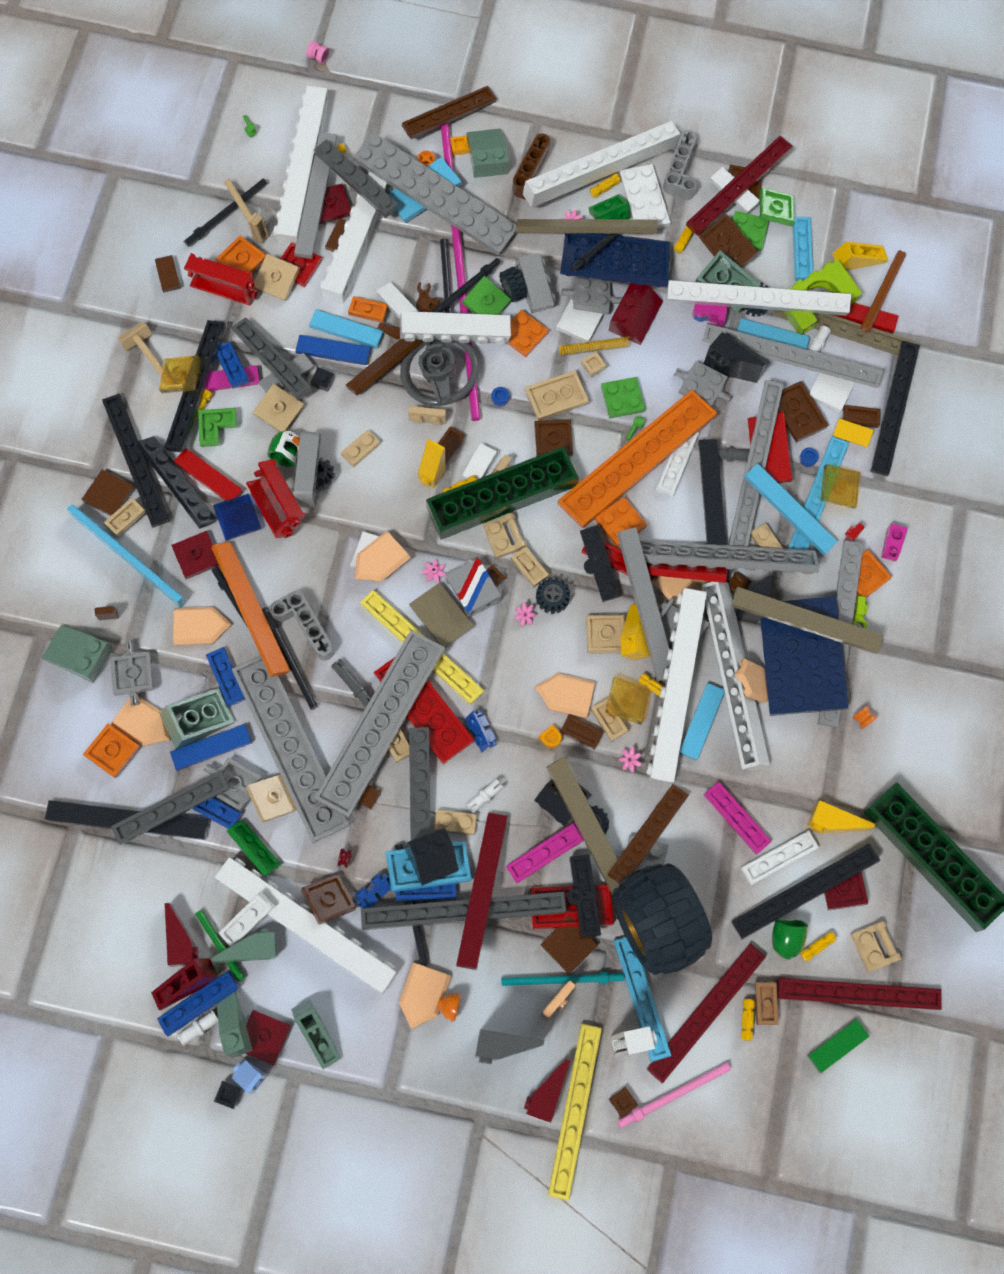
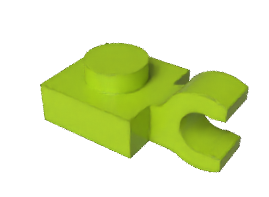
(859, 611)

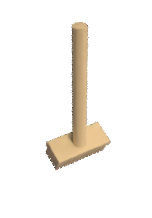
(254, 221)
(135, 337)

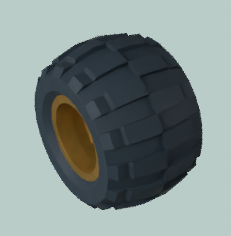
(662, 918)

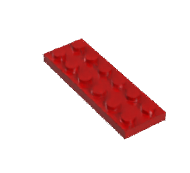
(430, 711)

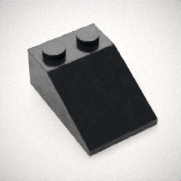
(733, 359)

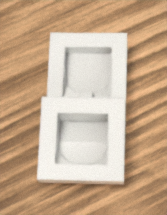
(480, 462)

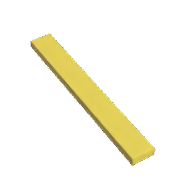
(400, 628)
(574, 1112)

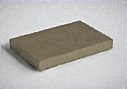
(441, 615)

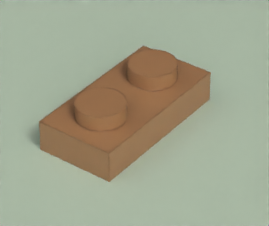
(766, 1003)

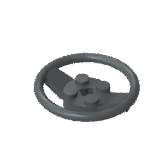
(439, 374)

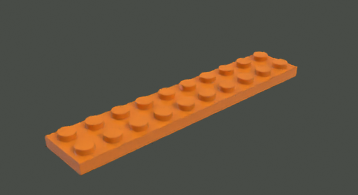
(636, 459)

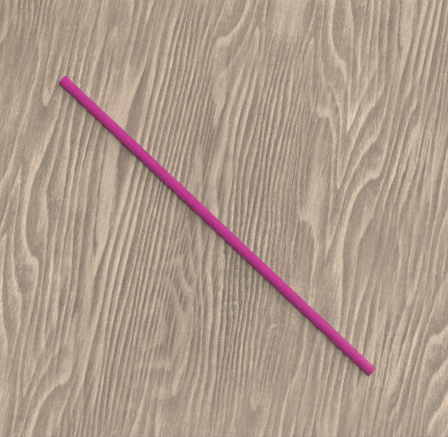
(460, 274)

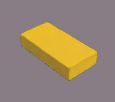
(852, 433)

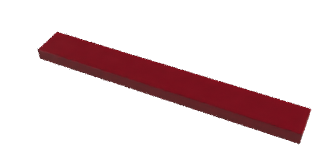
(739, 185)
(482, 892)
(859, 994)
(707, 1012)

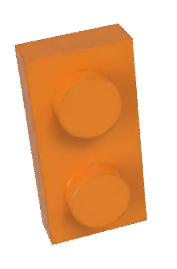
(368, 309)

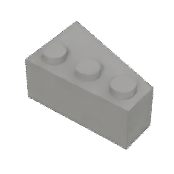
(536, 281)

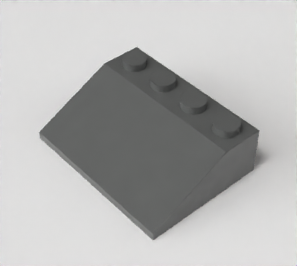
(498, 1045)

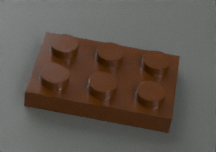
(730, 240)
(801, 412)

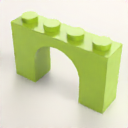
(831, 277)

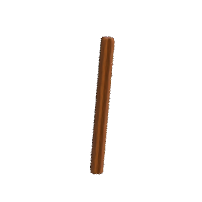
(883, 291)

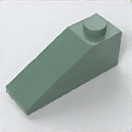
(254, 947)
(233, 1027)
(315, 1033)

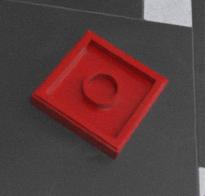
(306, 265)

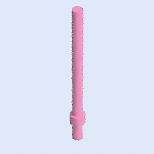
(638, 1113)

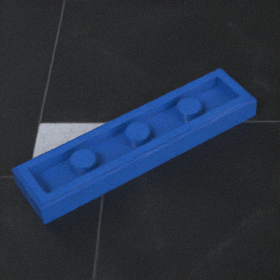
(333, 350)
(210, 747)
(197, 1003)

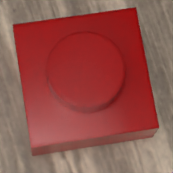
(852, 533)

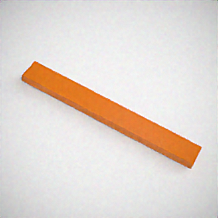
(250, 609)

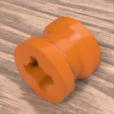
(426, 157)
(864, 717)

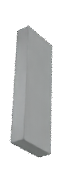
(300, 364)

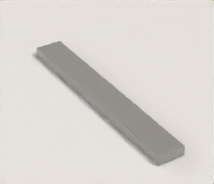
(313, 203)
(645, 599)

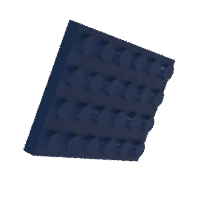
(622, 260)
(803, 667)

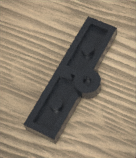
(599, 564)
(584, 896)

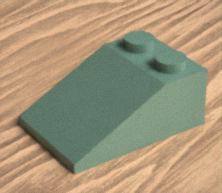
(487, 153)
(726, 272)
(77, 653)
(196, 717)

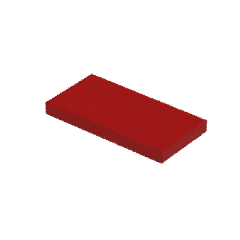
(778, 458)
(695, 573)
(604, 906)

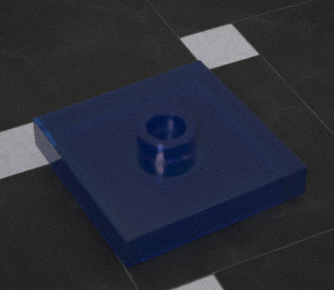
(237, 517)

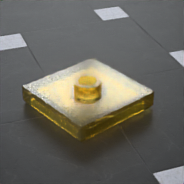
(179, 374)
(840, 486)
(627, 700)

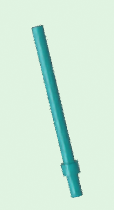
(602, 978)

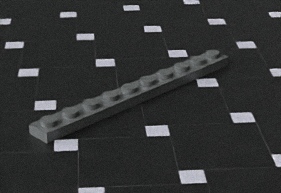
(457, 910)

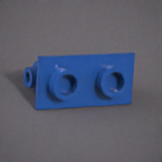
(476, 723)
(378, 885)

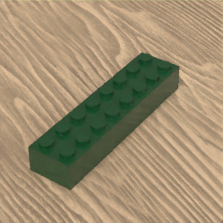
(502, 492)
(936, 857)

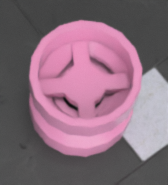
(317, 52)

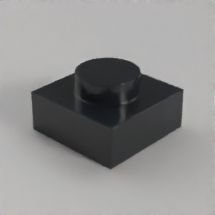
(322, 379)
(228, 1095)

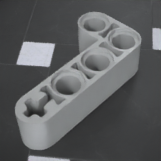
(675, 180)
(307, 469)
(308, 626)

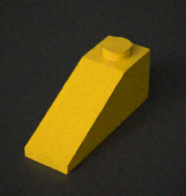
(859, 255)
(432, 464)
(632, 637)
(834, 820)

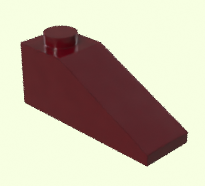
(179, 943)
(184, 982)
(545, 1097)

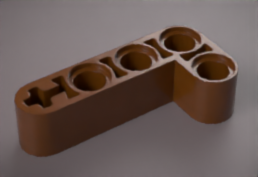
(530, 167)

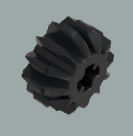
(326, 473)

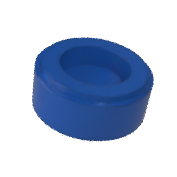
(500, 396)
(808, 457)

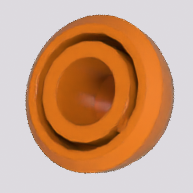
(449, 1006)

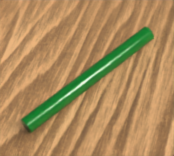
(218, 943)

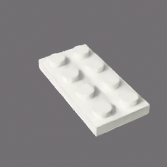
(644, 194)

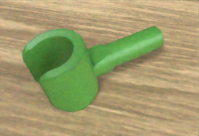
(250, 129)
(638, 422)

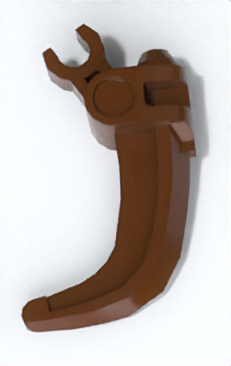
(423, 304)

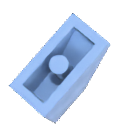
(248, 1076)

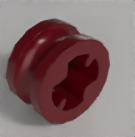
(344, 857)

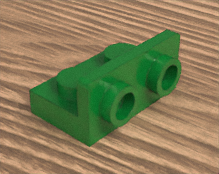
(611, 208)

